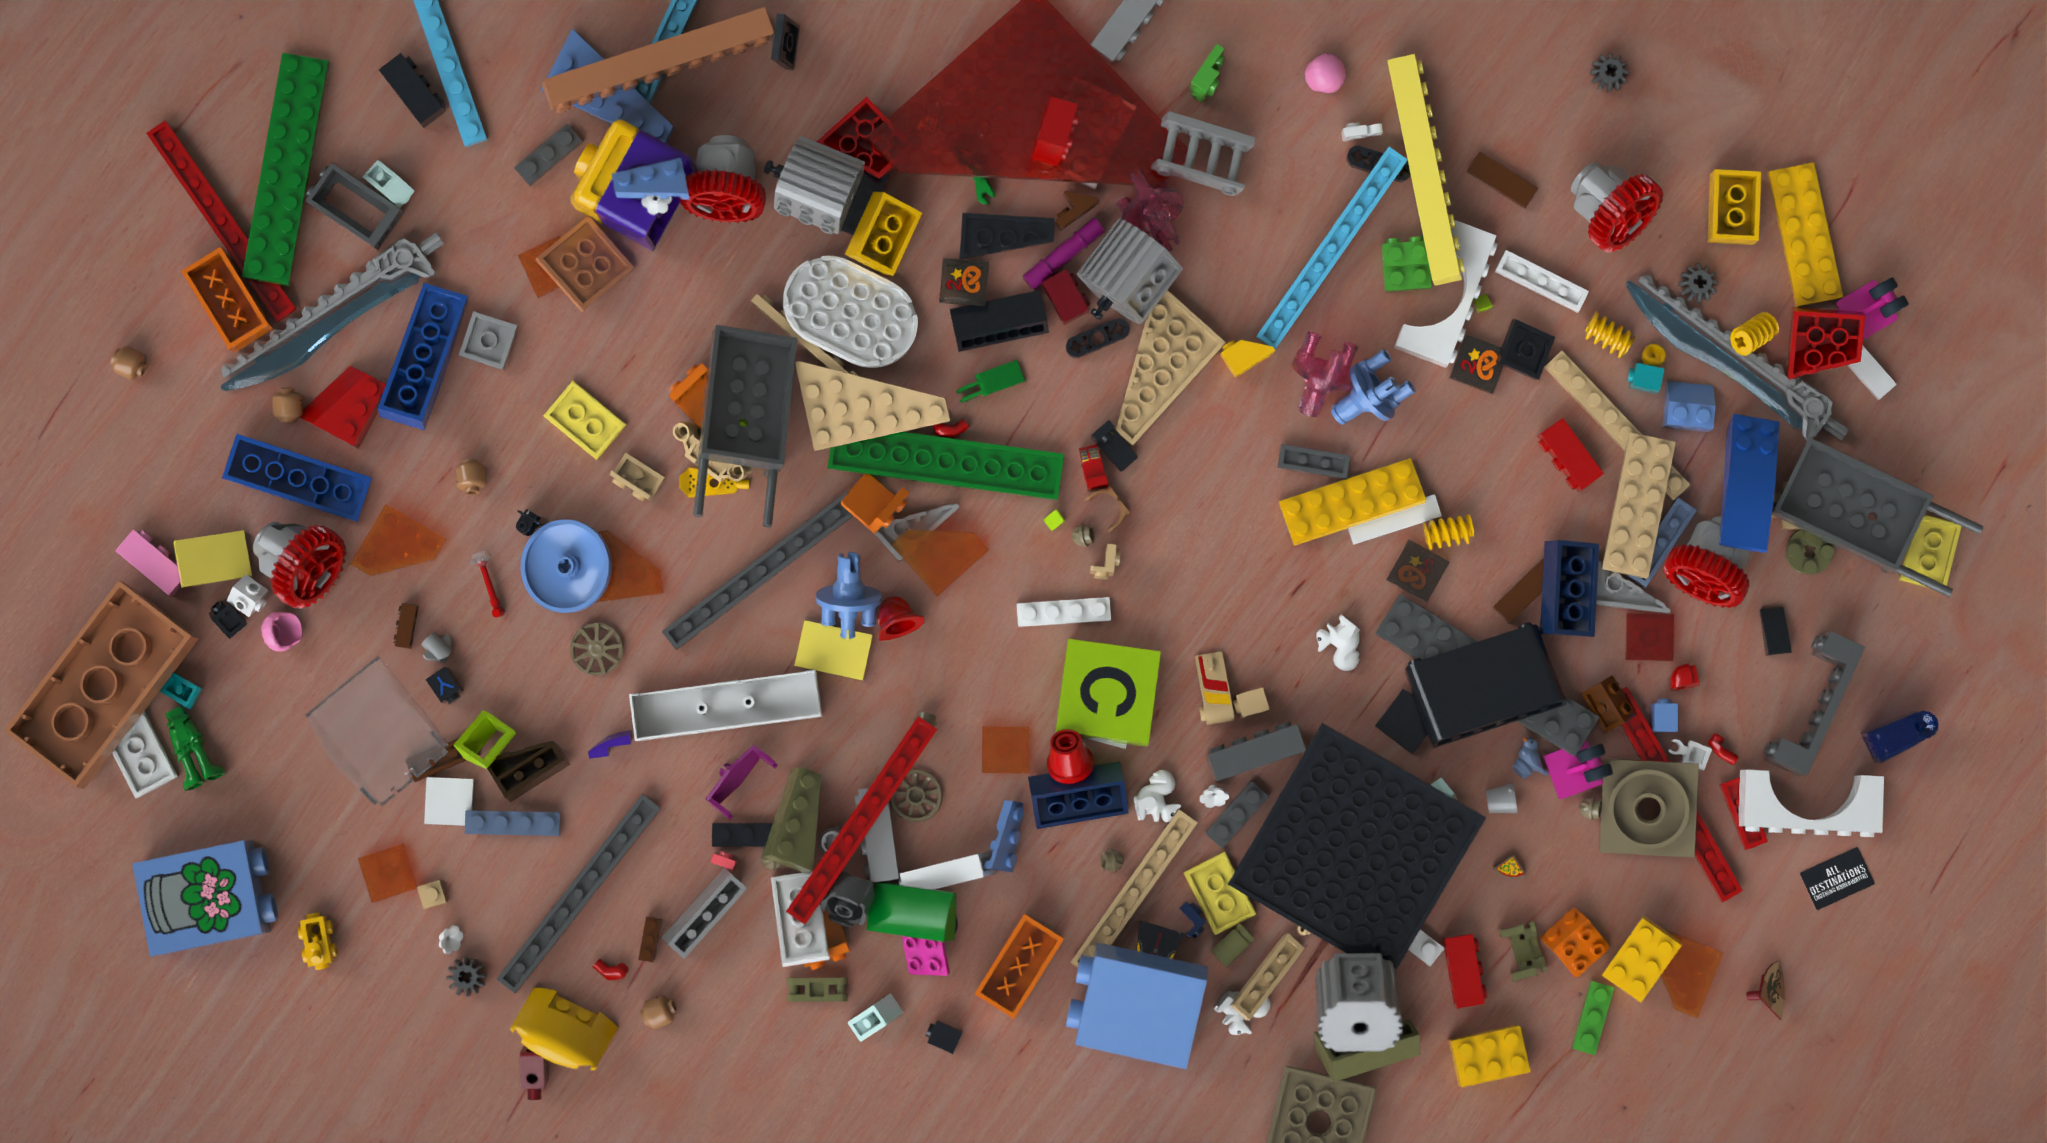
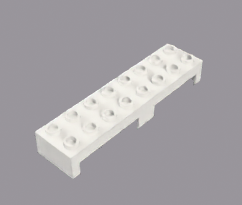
(725, 705)

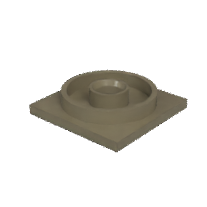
(1672, 786)
(1304, 1092)

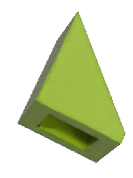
(1482, 303)
(1054, 520)

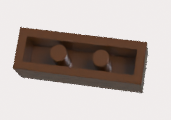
(406, 625)
(650, 939)

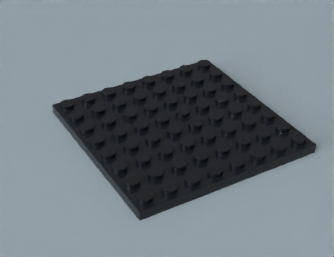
(1356, 848)

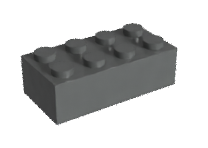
(1254, 753)

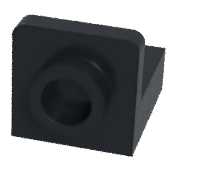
(227, 618)

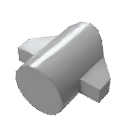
(437, 648)

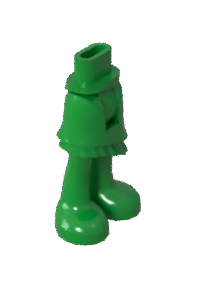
(186, 740)

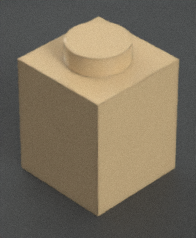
(1250, 702)

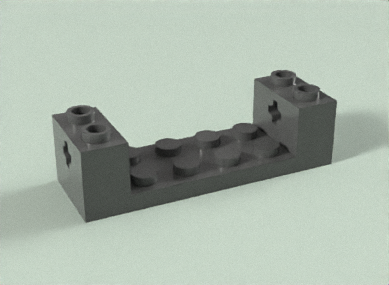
(1844, 655)

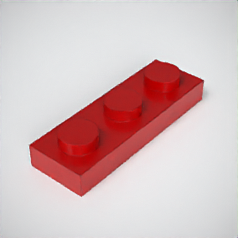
(1731, 794)

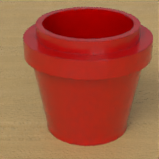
(1069, 757)

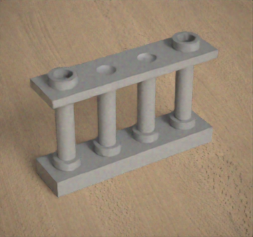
(1218, 137)

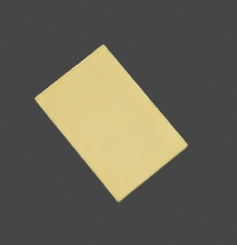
(585, 420)
(1932, 549)
(212, 558)
(827, 652)
(1219, 901)

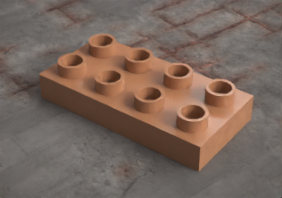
(101, 685)

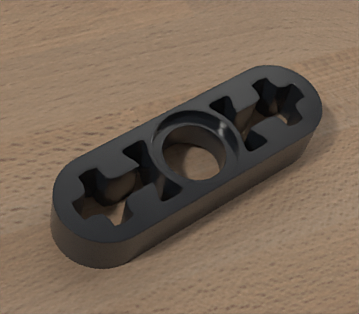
(1375, 154)
(1115, 338)

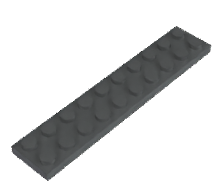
(1426, 635)

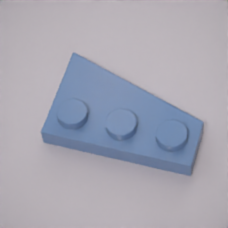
(658, 179)
(1005, 844)

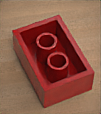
(1055, 131)

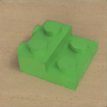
(1206, 80)
(1405, 265)

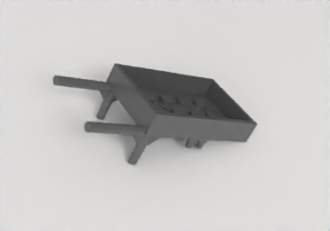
(748, 384)
(1832, 500)

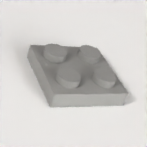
(488, 340)

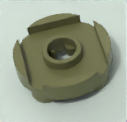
(1797, 559)

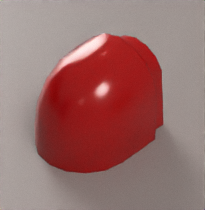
(1684, 677)

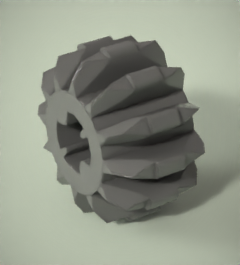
(1608, 81)
(1703, 277)
(466, 985)

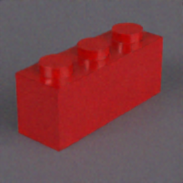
(1569, 455)
(1464, 970)

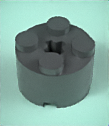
(848, 900)

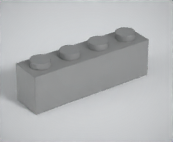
(1123, 28)
(880, 846)
(704, 913)

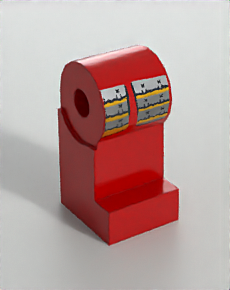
(1092, 467)

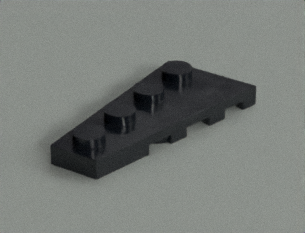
(1000, 233)

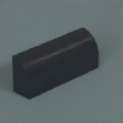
(999, 321)

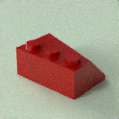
(851, 135)
(1823, 340)
(346, 406)

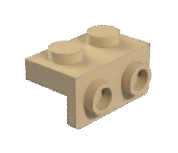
(637, 477)
(1112, 559)

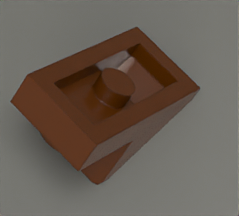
(1080, 205)

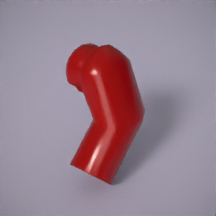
(1720, 751)
(613, 972)

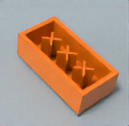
(227, 299)
(1019, 966)

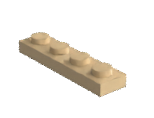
(1267, 976)

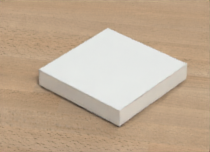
(448, 800)

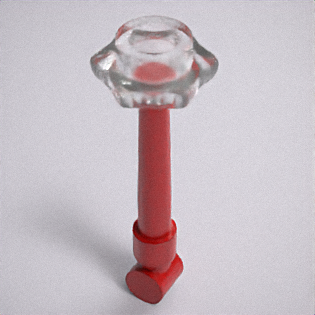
(480, 560)

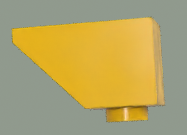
(1244, 355)

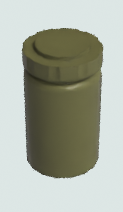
(1233, 945)

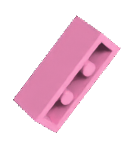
(151, 561)

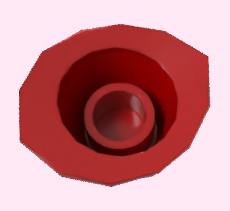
(897, 619)

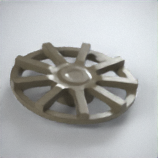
(596, 649)
(916, 796)

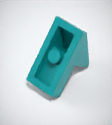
(182, 690)

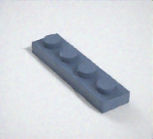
(1668, 533)
(512, 823)

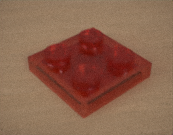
(1649, 637)

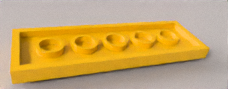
(1805, 234)
(1352, 502)

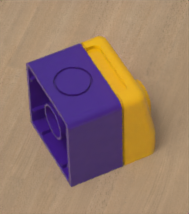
(620, 150)

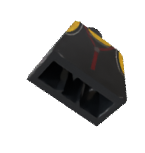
(1158, 940)

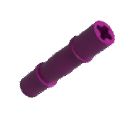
(1063, 253)

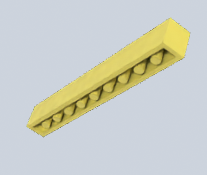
(1425, 170)

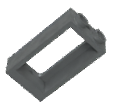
(332, 175)

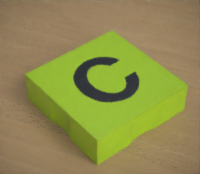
(1108, 692)

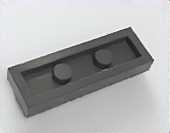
(548, 154)
(1313, 461)
(1236, 814)

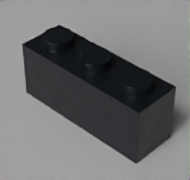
(413, 89)

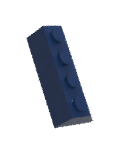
(1569, 588)
(1093, 798)

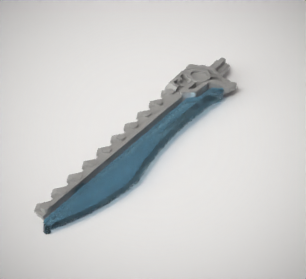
(389, 265)
(1799, 395)

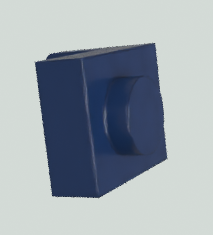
(1193, 913)

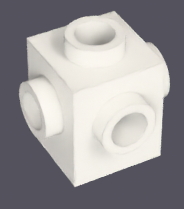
(248, 596)

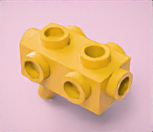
(318, 947)

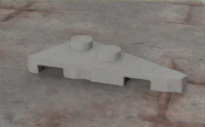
(922, 521)
(1621, 593)

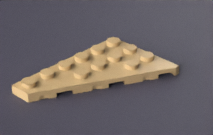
(1168, 358)
(856, 408)

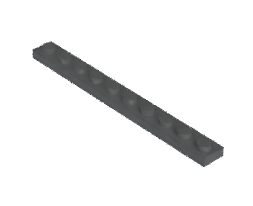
(757, 573)
(578, 893)

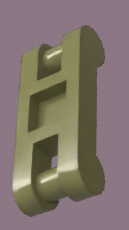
(817, 989)

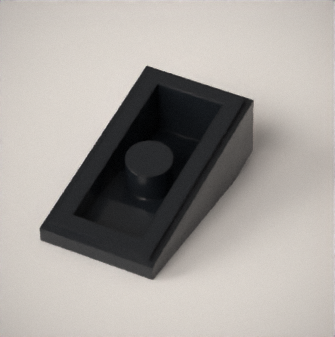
(1775, 631)

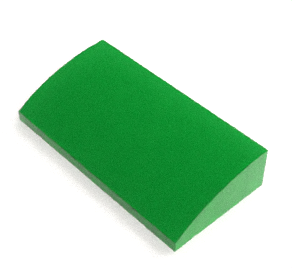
(913, 912)

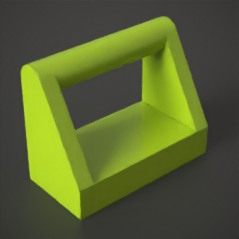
(478, 734)

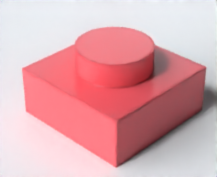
(724, 859)

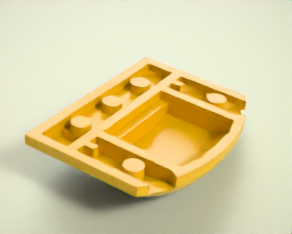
(563, 1030)

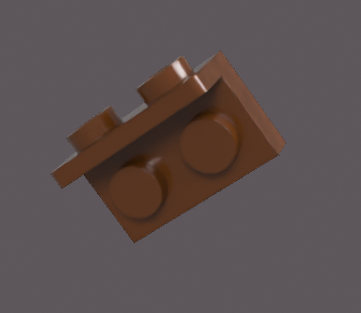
(1609, 704)

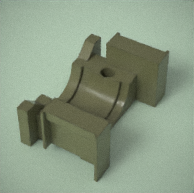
(1525, 950)

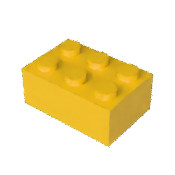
(1734, 207)
(883, 233)
(1642, 958)
(1489, 1055)

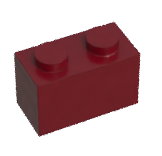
(1066, 297)

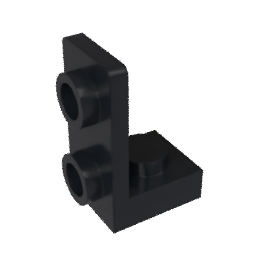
(1114, 446)

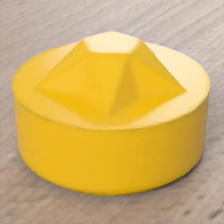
(1653, 355)

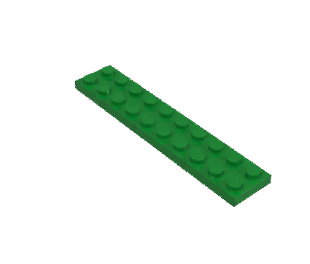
(285, 169)
(953, 463)

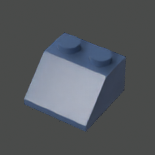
(1689, 406)

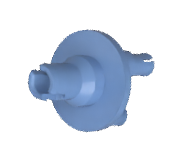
(1370, 393)
(848, 597)

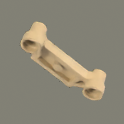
(688, 434)

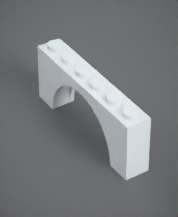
(1438, 341)
(1859, 813)

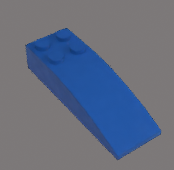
(423, 357)
(296, 477)
(1749, 482)

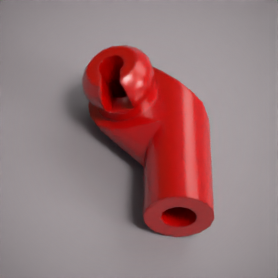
(950, 431)

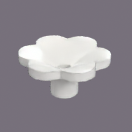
(659, 205)
(1214, 796)
(450, 939)

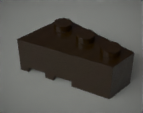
(526, 768)

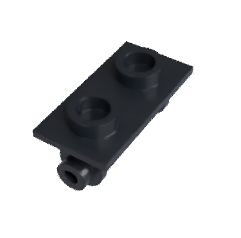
(527, 522)

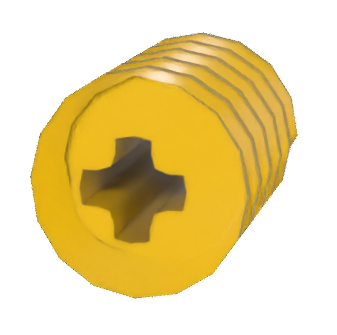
(1754, 333)
(1609, 335)
(1448, 531)

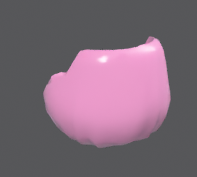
(1325, 73)
(281, 630)

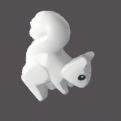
(1345, 639)
(1151, 797)
(1237, 1024)

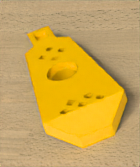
(684, 484)

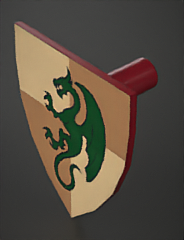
(1771, 990)

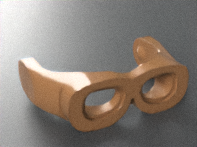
(1123, 510)

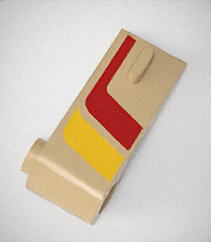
(1214, 689)

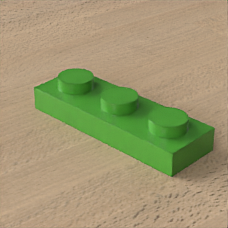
(1592, 1017)

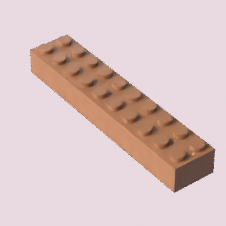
(658, 59)

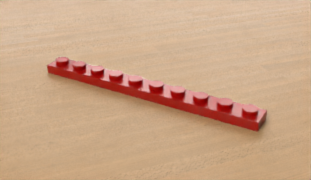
(215, 214)
(861, 820)
(1706, 849)

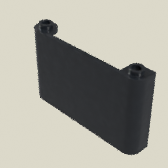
(1485, 685)

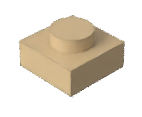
(432, 894)

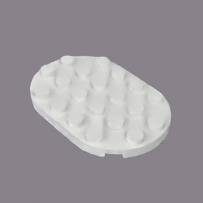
(850, 311)

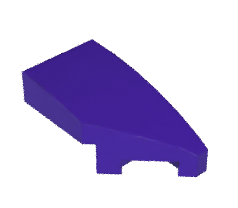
(602, 748)

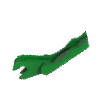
(983, 186)
(994, 380)

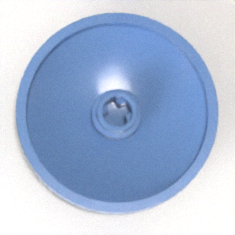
(566, 566)

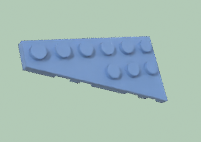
(623, 105)

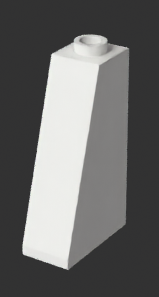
(948, 872)

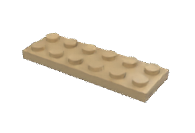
(1638, 505)

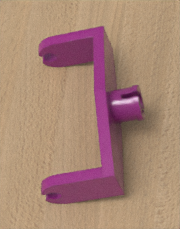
(734, 776)

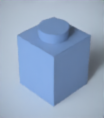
(1664, 716)

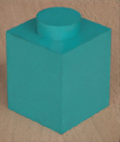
(1645, 378)

